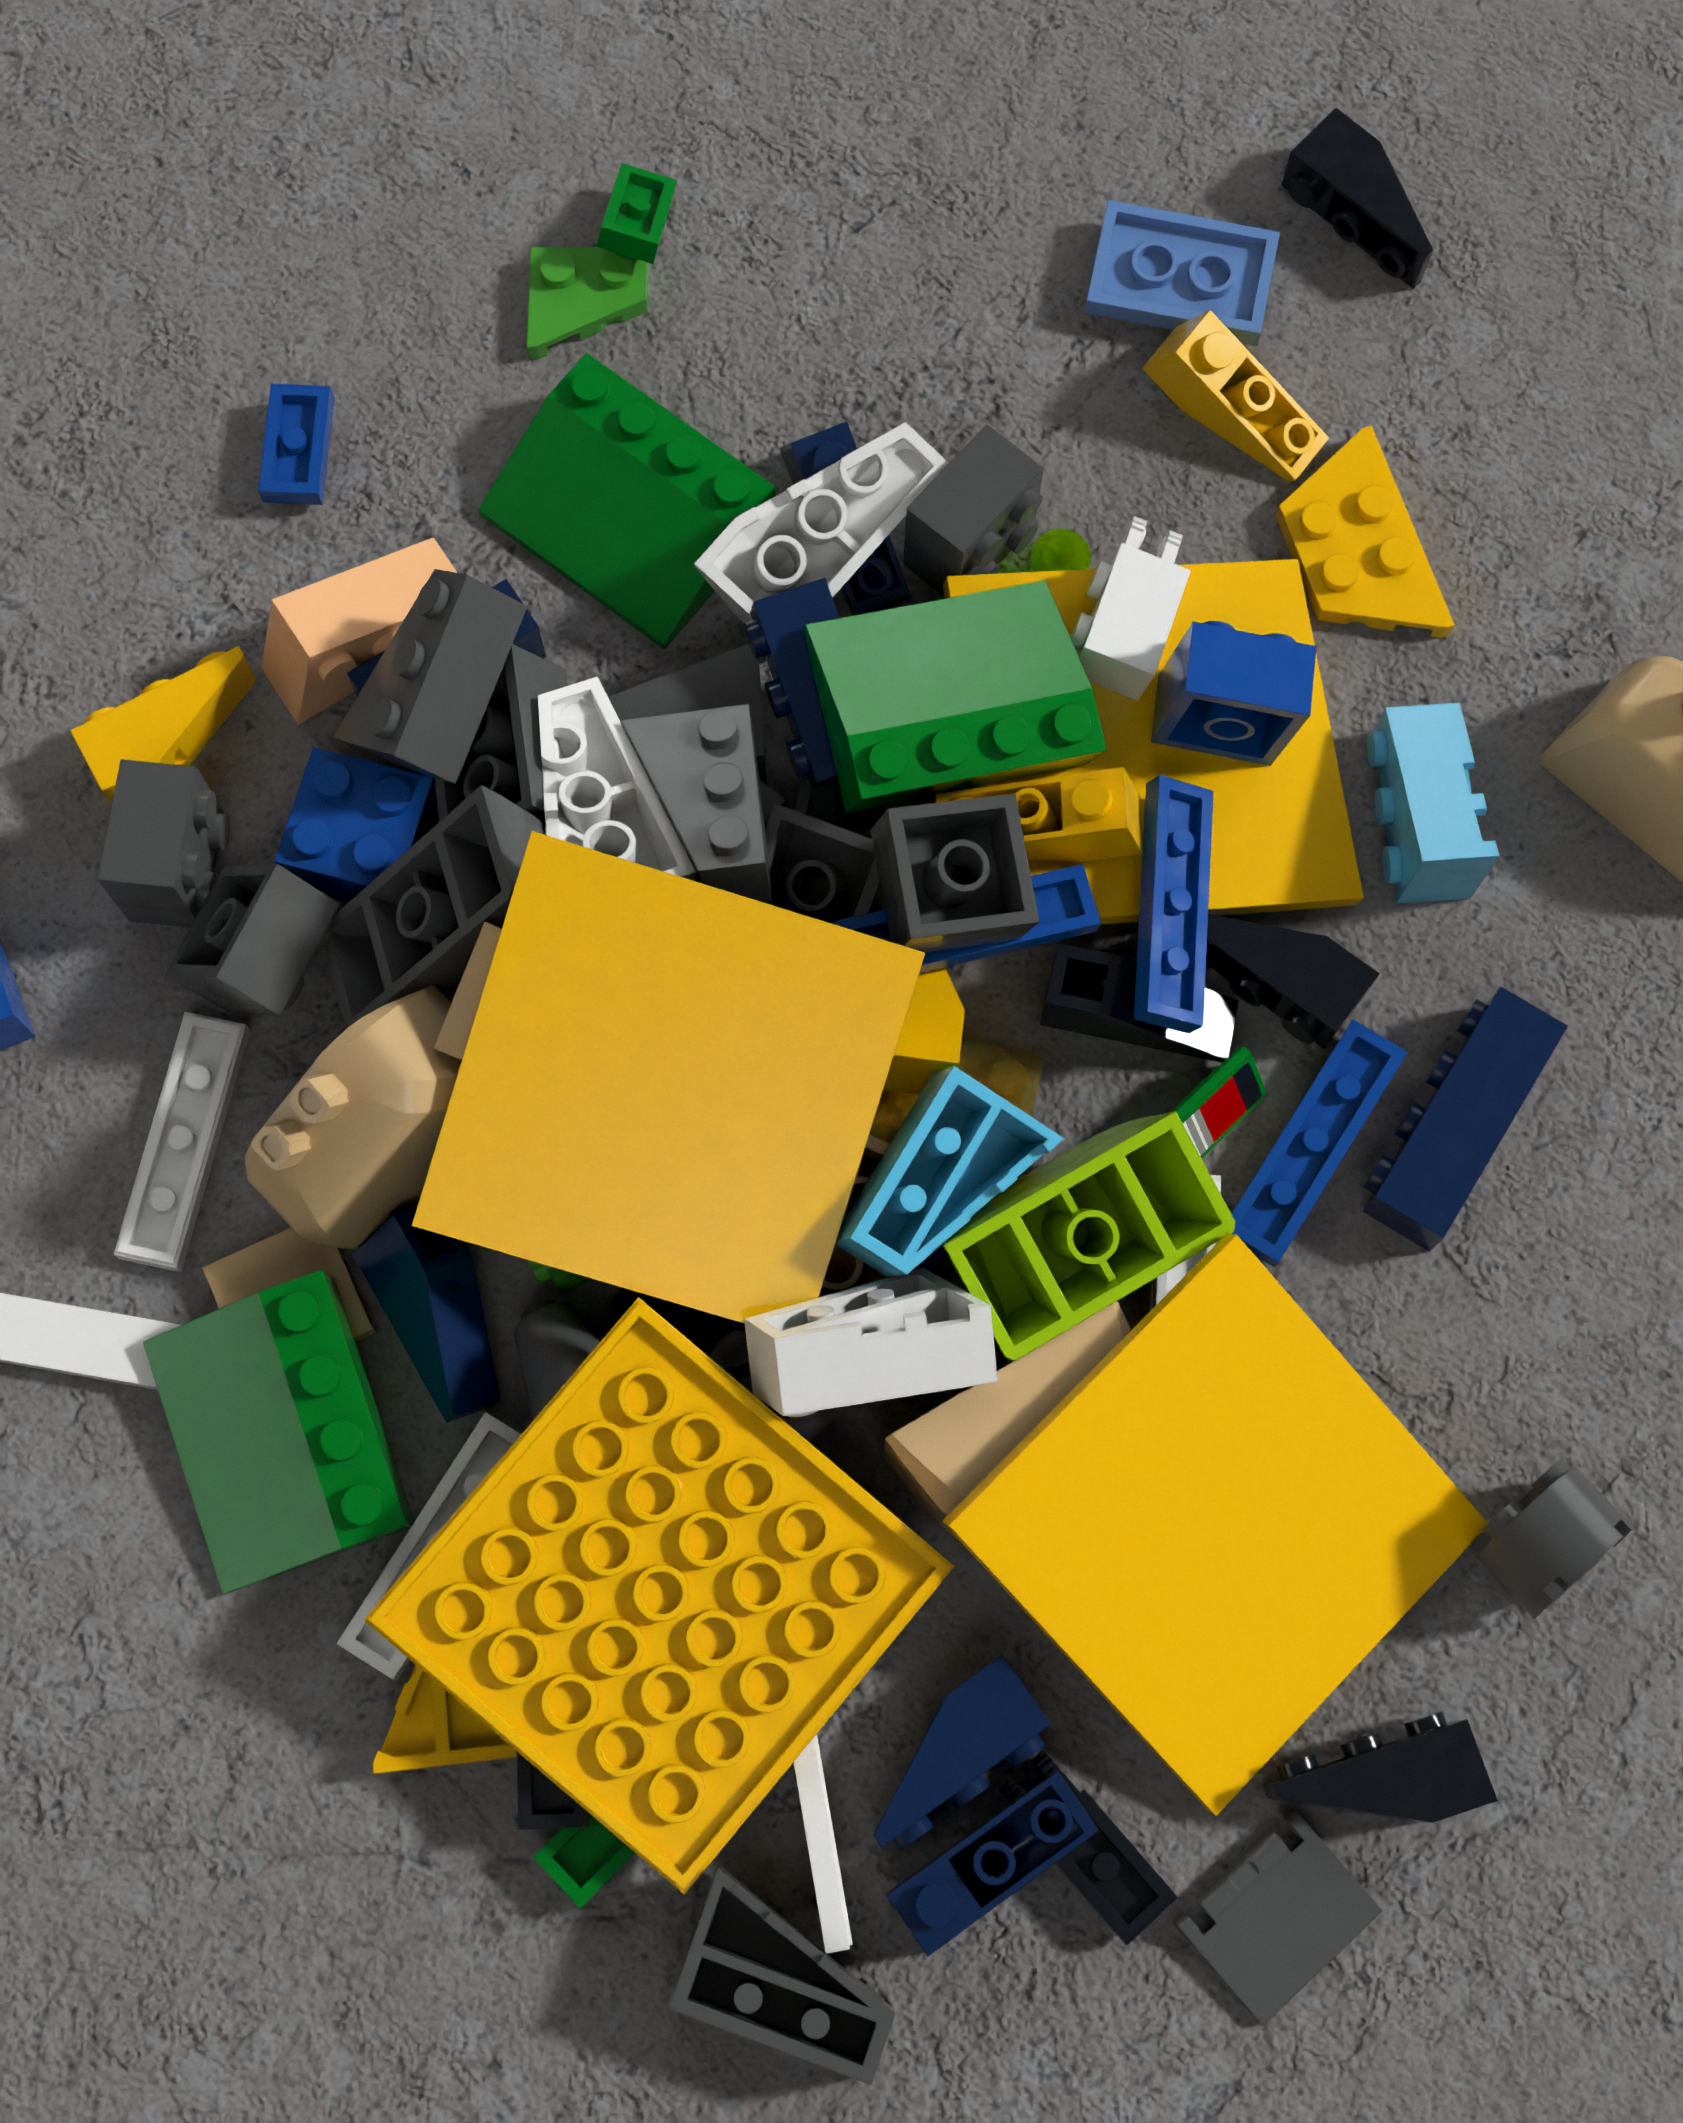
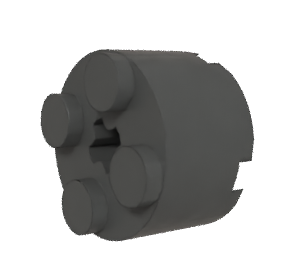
(1552, 1540)

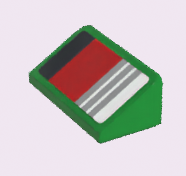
(1221, 1100)

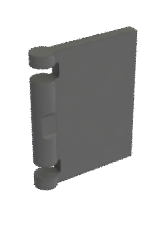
(1279, 1918)

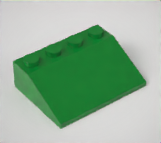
(621, 498)
(952, 695)
(278, 1431)

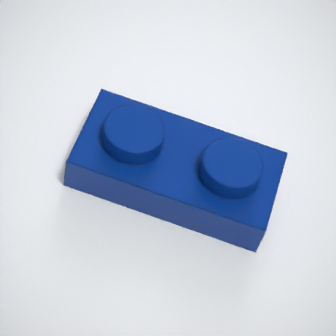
(296, 444)

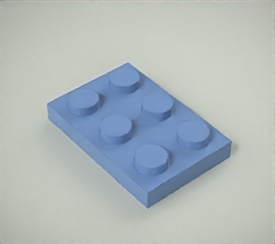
(1176, 266)

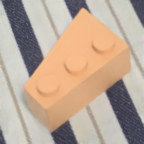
(340, 624)

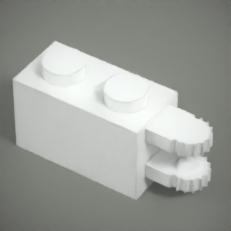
(1131, 613)

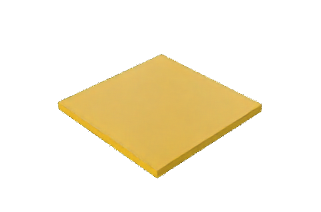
(1275, 828)
(666, 1084)
(1218, 1523)
(660, 1595)

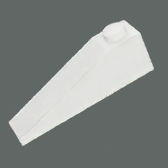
(821, 523)
(597, 784)

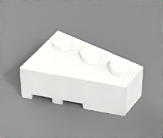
(871, 1345)

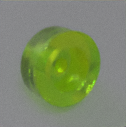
(1060, 551)

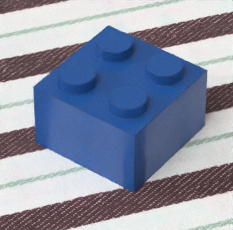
(1234, 693)
(353, 822)

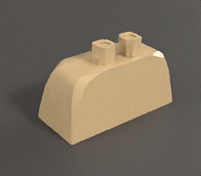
(1629, 757)
(359, 1125)
(970, 1434)

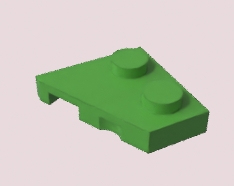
(580, 293)

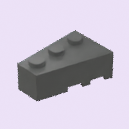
(435, 677)

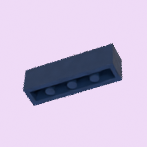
(1463, 1119)

